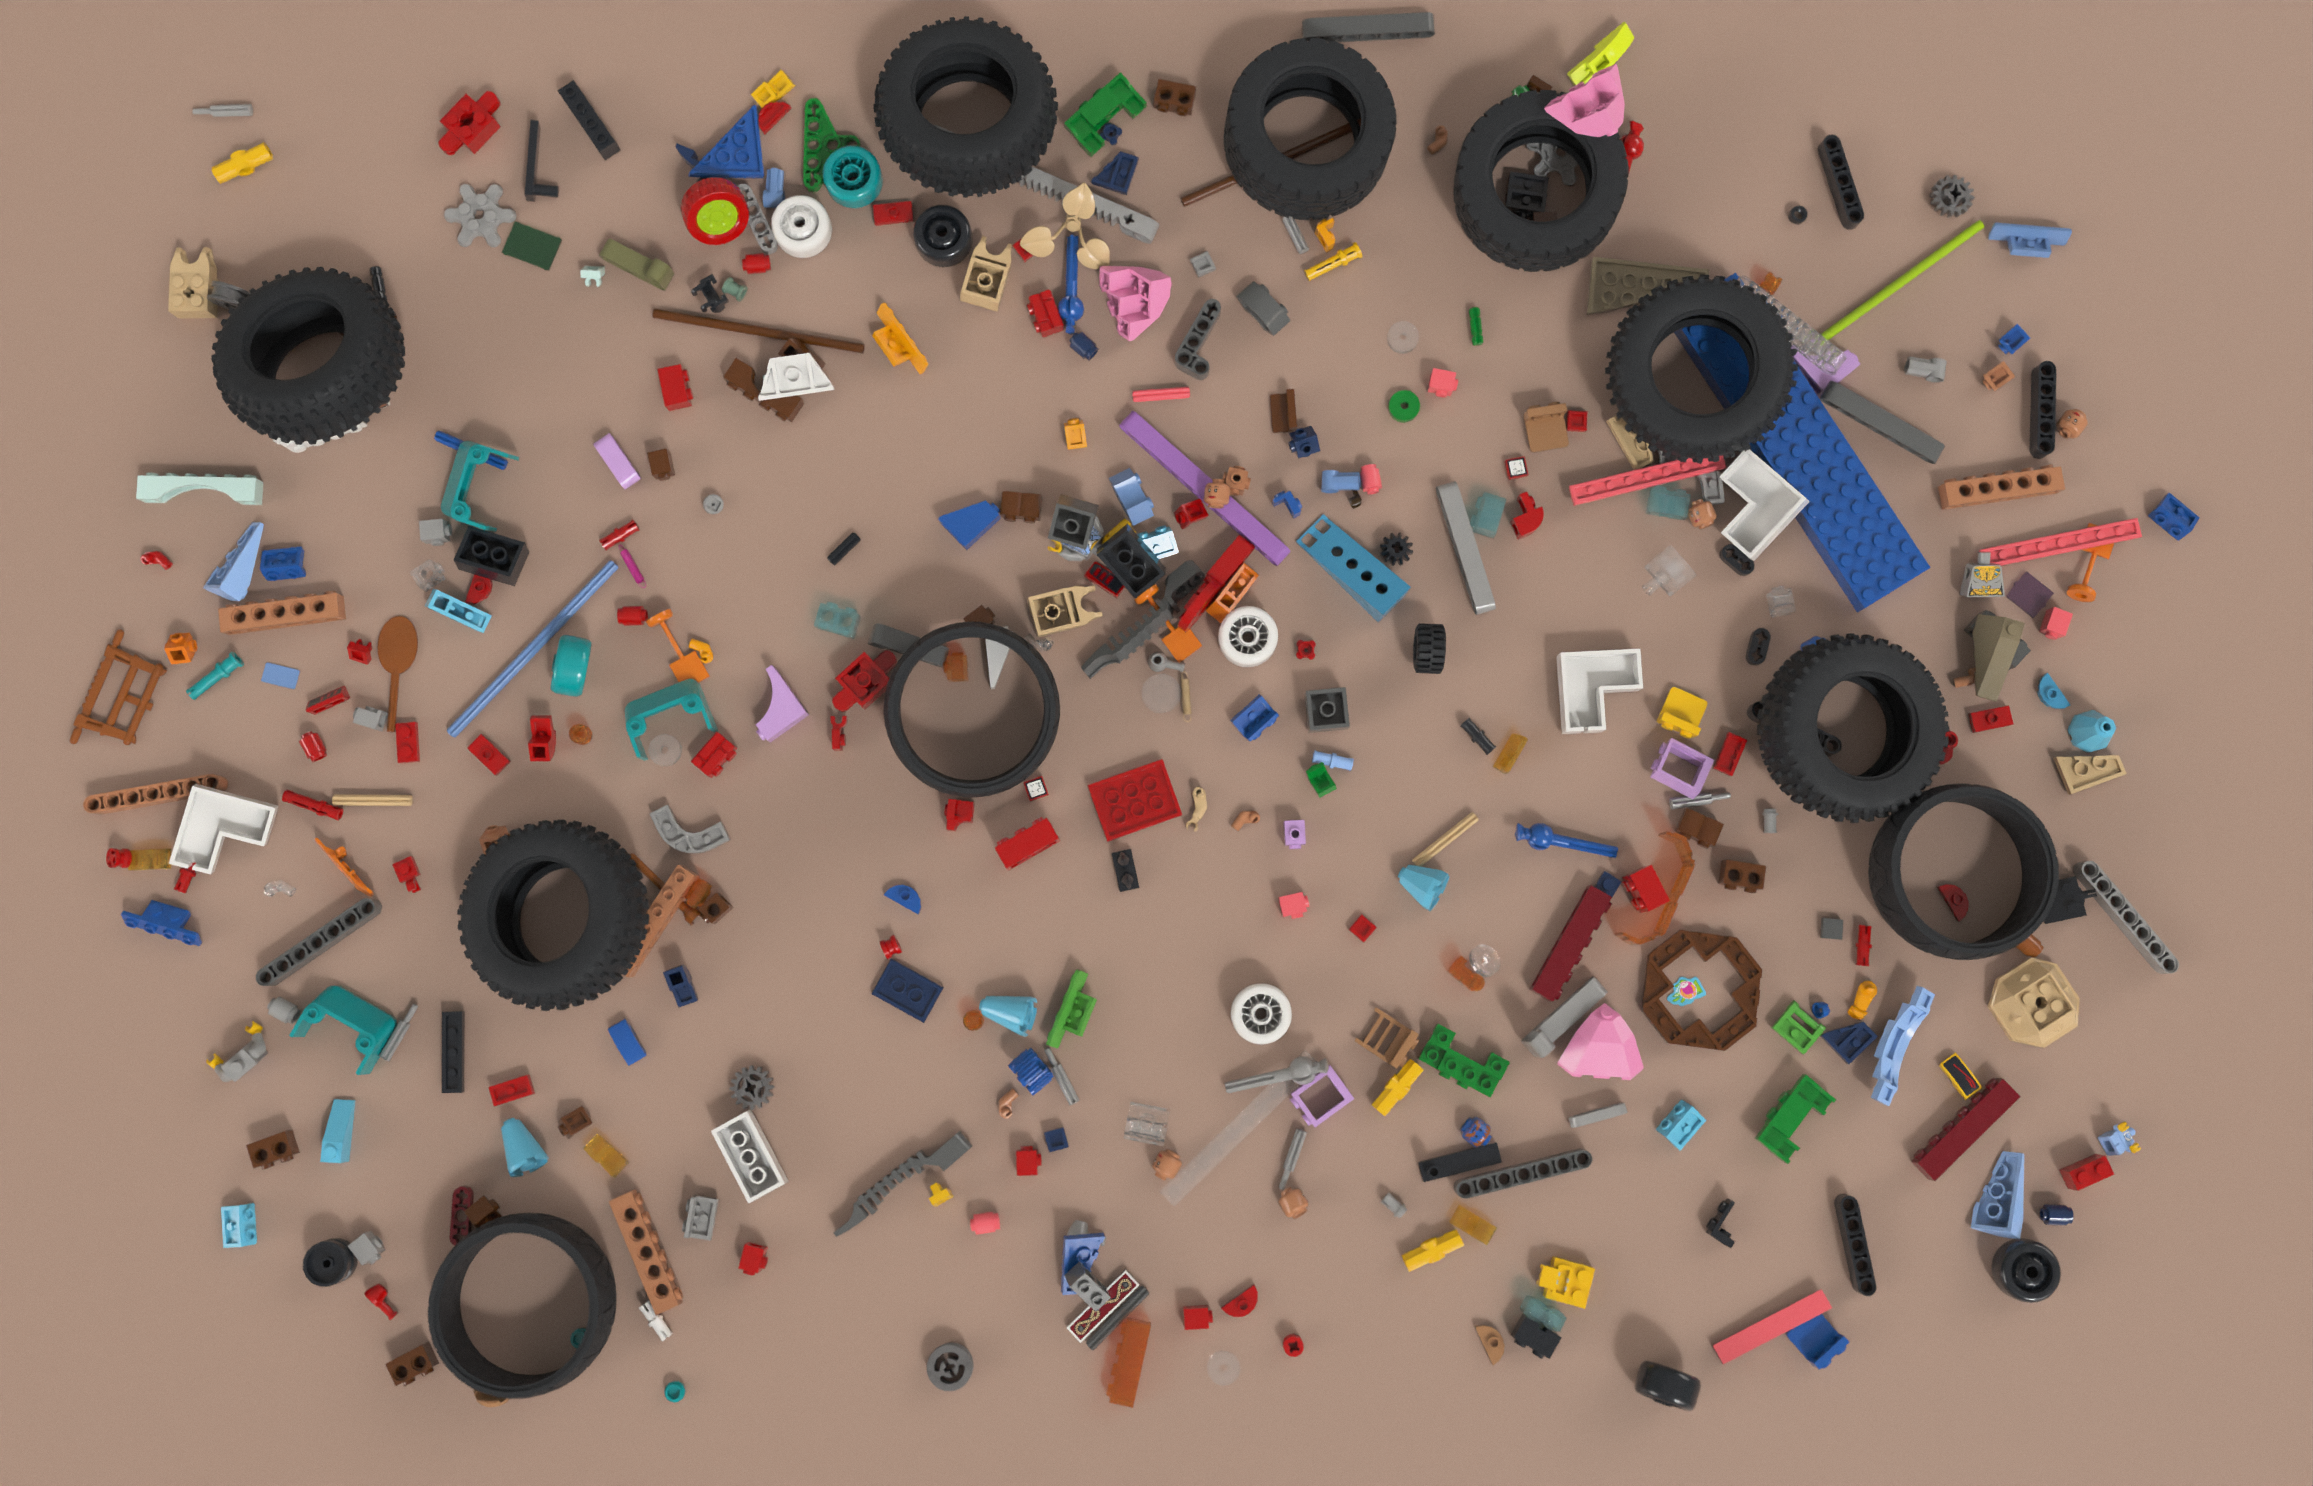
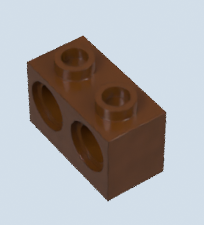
(1176, 92)
(1742, 872)
(272, 1146)
(412, 1364)

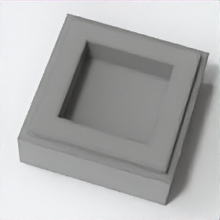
(1202, 264)

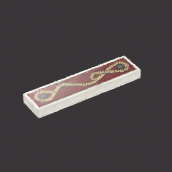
(1090, 1319)

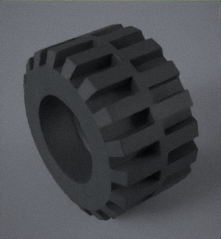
(1429, 648)

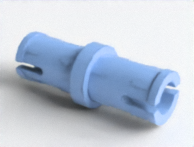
(1333, 760)

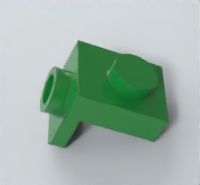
(1320, 779)

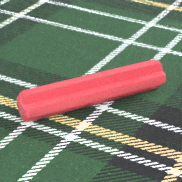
(1161, 394)

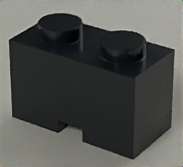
(1542, 1340)

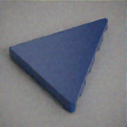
(736, 153)

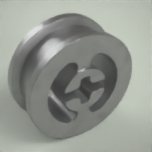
(226, 295)
(935, 1375)

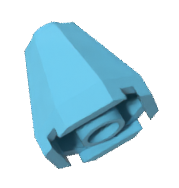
(2091, 731)
(1424, 884)

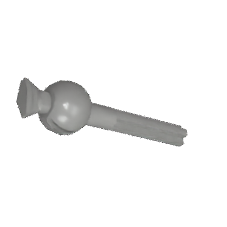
(1301, 1070)

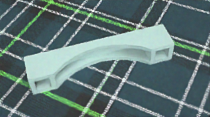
(160, 489)

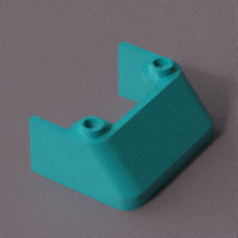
(462, 472)
(685, 692)
(370, 1021)

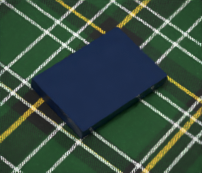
(907, 990)

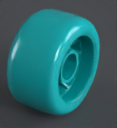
(849, 163)
(570, 665)

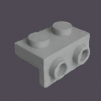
(700, 1217)

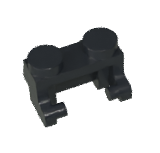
(711, 295)

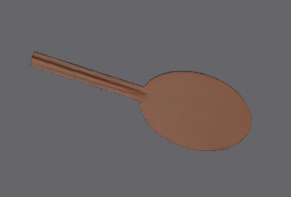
(396, 654)

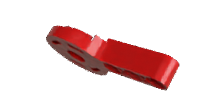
(1215, 581)

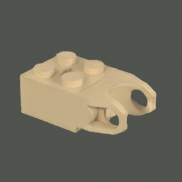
(989, 270)
(191, 284)
(1068, 608)

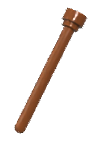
(689, 913)

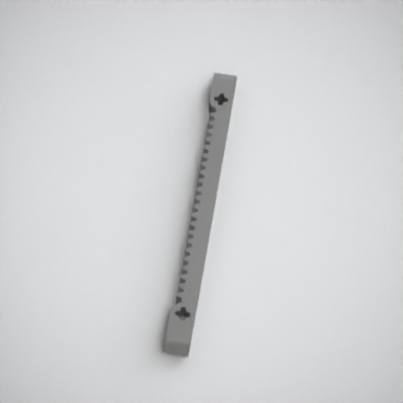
(1140, 228)

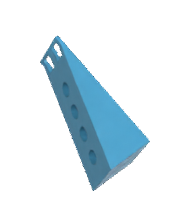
(1363, 592)

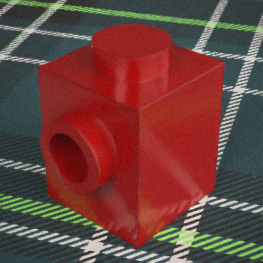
(1028, 1161)
(753, 1258)

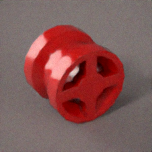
(118, 858)
(890, 946)
(1293, 1341)

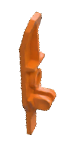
(336, 856)

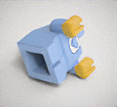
(2119, 1140)

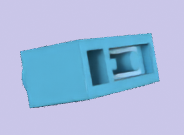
(458, 610)
(338, 1132)

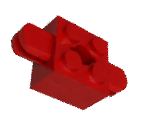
(476, 129)
(864, 680)

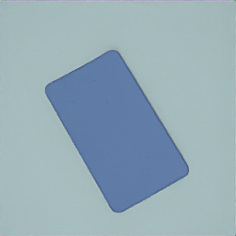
(280, 675)

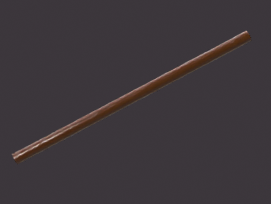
(1291, 153)
(758, 330)

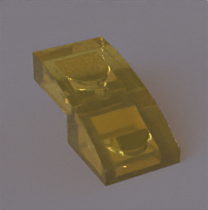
(150, 859)
(604, 1153)
(1473, 1225)

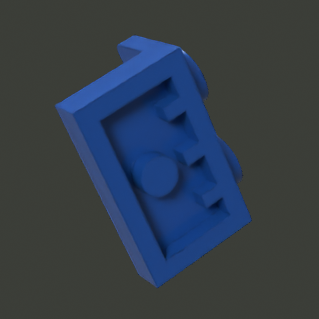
(2174, 517)
(282, 563)

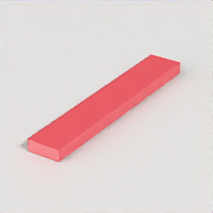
(1772, 1326)

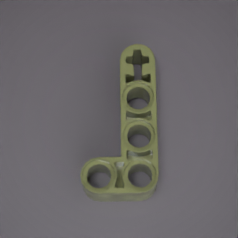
(651, 271)

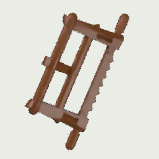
(114, 653)

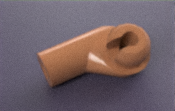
(1245, 817)

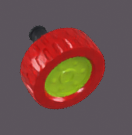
(714, 211)

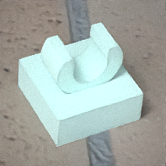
(593, 272)

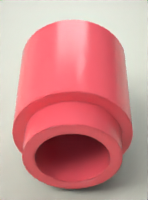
(1370, 479)
(985, 1223)

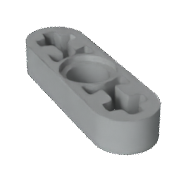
(1597, 1115)

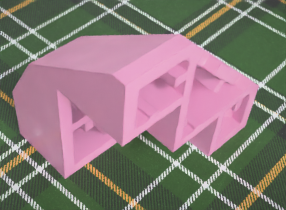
(1592, 107)
(1134, 296)
(1602, 1048)

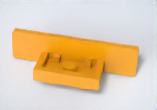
(896, 342)

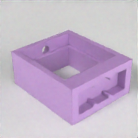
(1692, 756)
(1336, 1081)

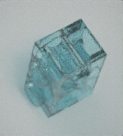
(835, 625)

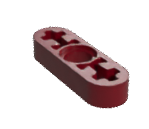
(456, 1200)

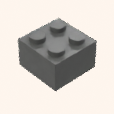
(1073, 521)
(1327, 710)

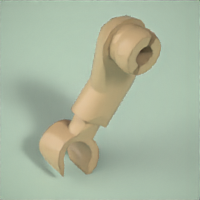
(1200, 807)

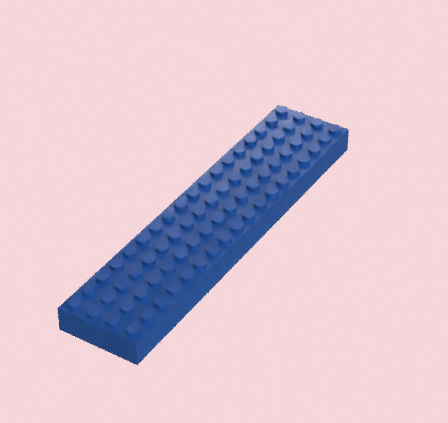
(1846, 510)

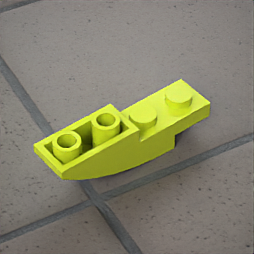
(1604, 55)

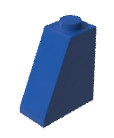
(970, 522)

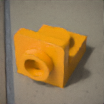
(1324, 236)
(1075, 433)

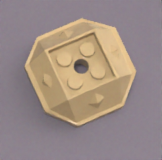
(2015, 1005)

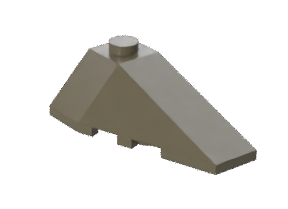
(1995, 648)

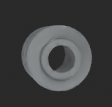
(283, 1010)

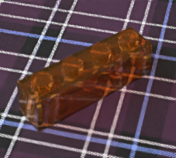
(1130, 1362)

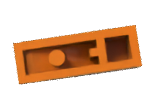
(1232, 593)

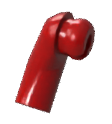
(156, 557)

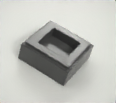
(1831, 928)

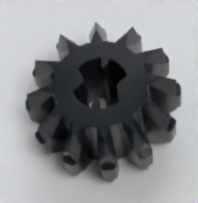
(1390, 552)

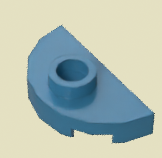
(2050, 693)

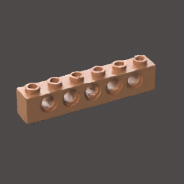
(2051, 479)
(230, 616)
(663, 910)
(643, 1263)

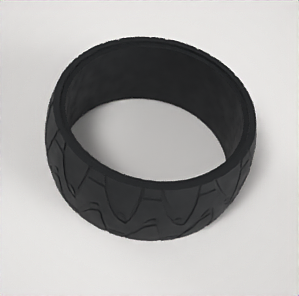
(952, 785)
(2036, 856)
(449, 1331)

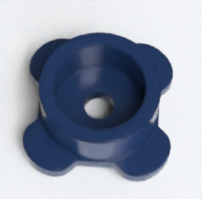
(1110, 128)

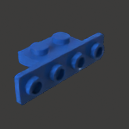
(163, 920)

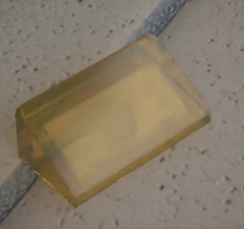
(1510, 753)

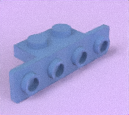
(2029, 239)

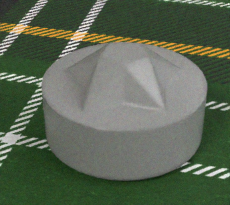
(713, 504)

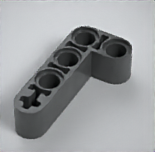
(1200, 336)
(899, 641)

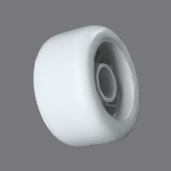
(803, 240)
(1252, 621)
(1277, 1013)

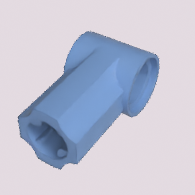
(774, 190)
(1334, 481)

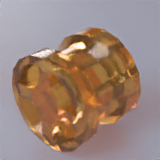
(1771, 283)
(583, 736)
(973, 1020)

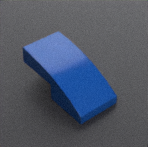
(626, 1042)

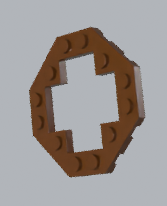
(1745, 995)

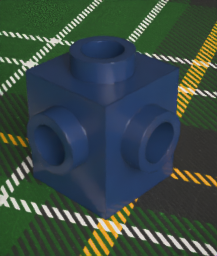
(1304, 442)

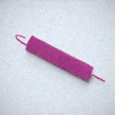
(632, 566)

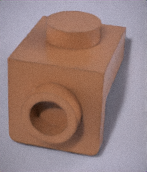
(1998, 376)

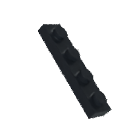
(453, 1051)

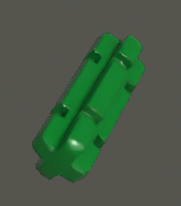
(1476, 326)

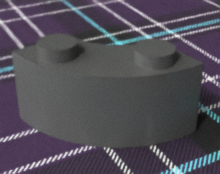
(1264, 308)

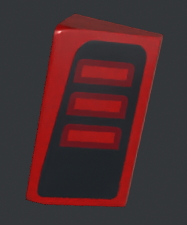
(1104, 579)
(327, 700)

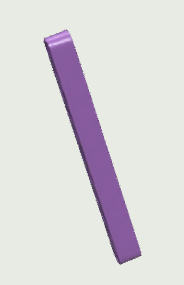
(1195, 481)

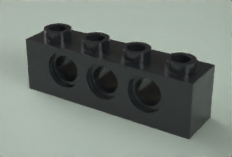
(589, 120)

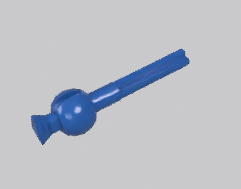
(1071, 307)
(1542, 837)

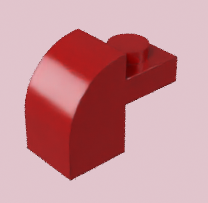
(1530, 519)
(543, 739)

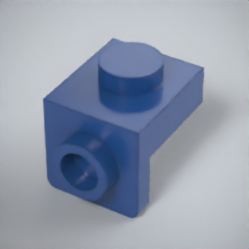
(2013, 339)
(1292, 504)

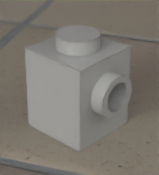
(435, 531)
(367, 1248)

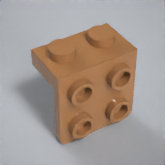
(1546, 427)

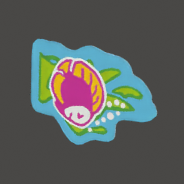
(1686, 991)

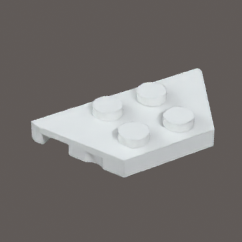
(793, 377)

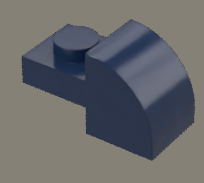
(681, 985)

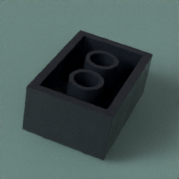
(491, 556)
(1131, 561)

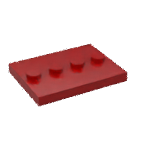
(1135, 800)

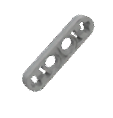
(759, 218)

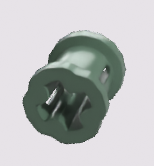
(734, 289)

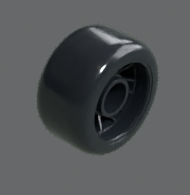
(943, 250)
(2010, 1269)
(1667, 1385)

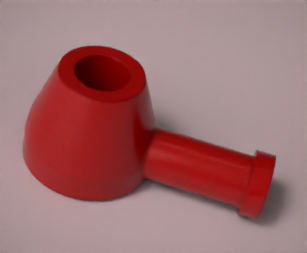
(377, 1296)

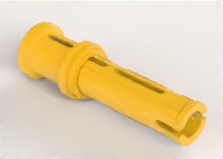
(1341, 255)

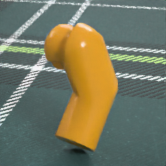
(704, 650)

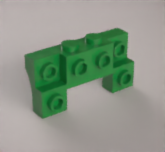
(1100, 109)
(1455, 1065)
(1788, 1115)

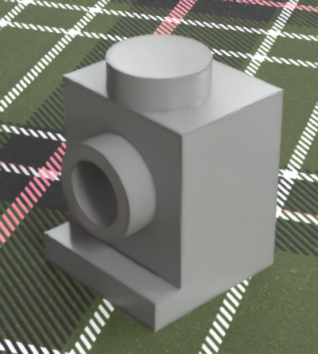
(370, 718)

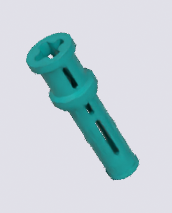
(221, 670)

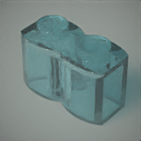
(1668, 503)
(1488, 515)
(1546, 1314)

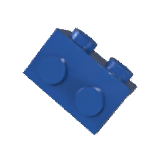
(1254, 718)

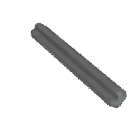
(1107, 1328)

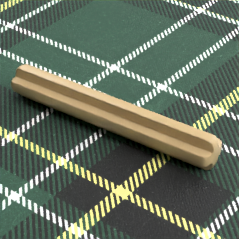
(372, 800)
(1445, 839)

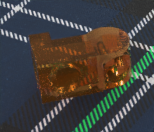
(1465, 976)

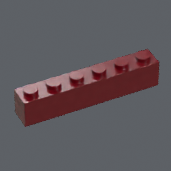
(1571, 943)
(1965, 1128)

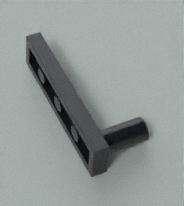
(531, 187)
(1459, 1162)

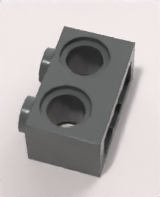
(1087, 1286)

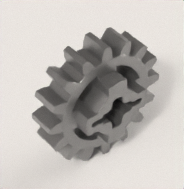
(1949, 198)
(748, 1078)

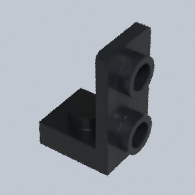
(1715, 1223)

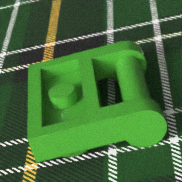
(1794, 1032)

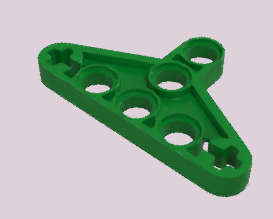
(823, 135)

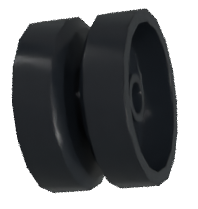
(329, 1262)

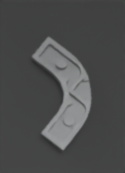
(1710, 483)
(686, 841)

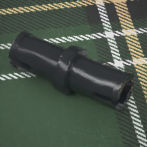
(1478, 736)

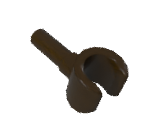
(1355, 501)

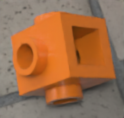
(180, 648)

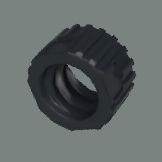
(1793, 219)

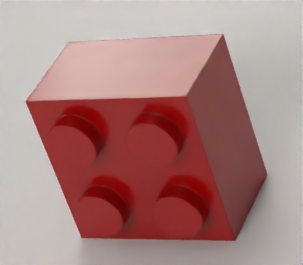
(1645, 889)

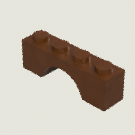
(742, 377)

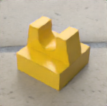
(940, 1195)

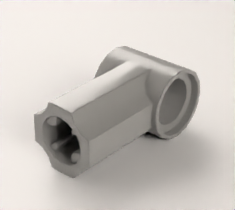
(1930, 369)

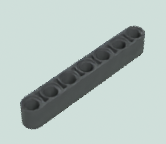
(1370, 27)
(1882, 422)
(309, 944)
(1532, 1170)

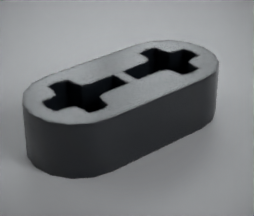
(1733, 563)
(1762, 648)

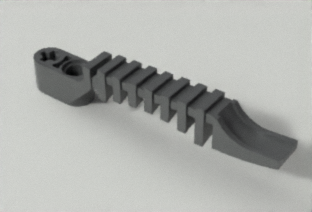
(1177, 585)
(943, 1157)

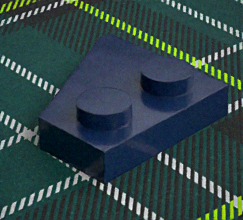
(1118, 173)
(1849, 1040)

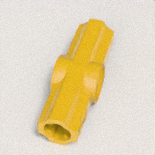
(242, 163)
(1397, 1087)
(1432, 1250)

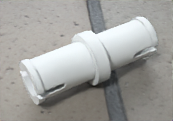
(655, 1321)

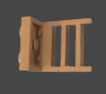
(1400, 1045)

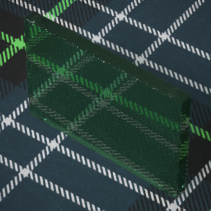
(532, 246)

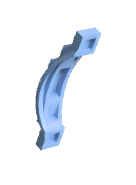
(1895, 1042)

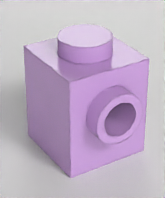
(1294, 833)

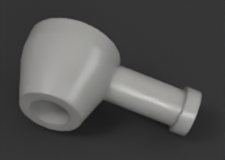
(1164, 663)
(1080, 1227)

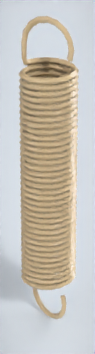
(1186, 702)

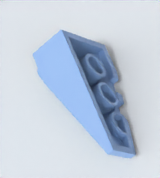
(236, 574)
(2002, 1202)

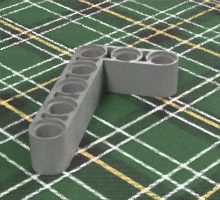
(1541, 1038)

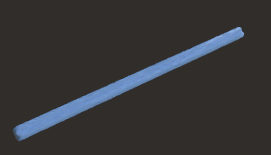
(533, 647)

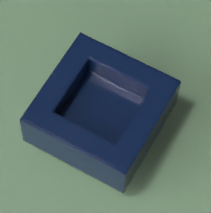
(1608, 883)
(1056, 1139)

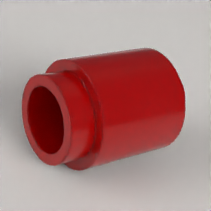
(756, 263)
(632, 615)
(313, 746)

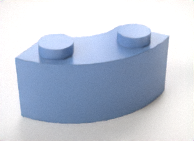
(1131, 496)

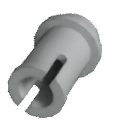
(1770, 820)
(1394, 1205)

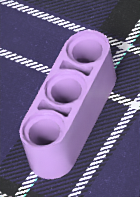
(617, 461)

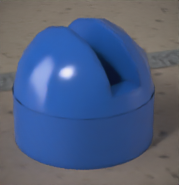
(1816, 1009)

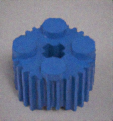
(1031, 1071)

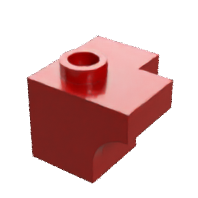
(958, 813)

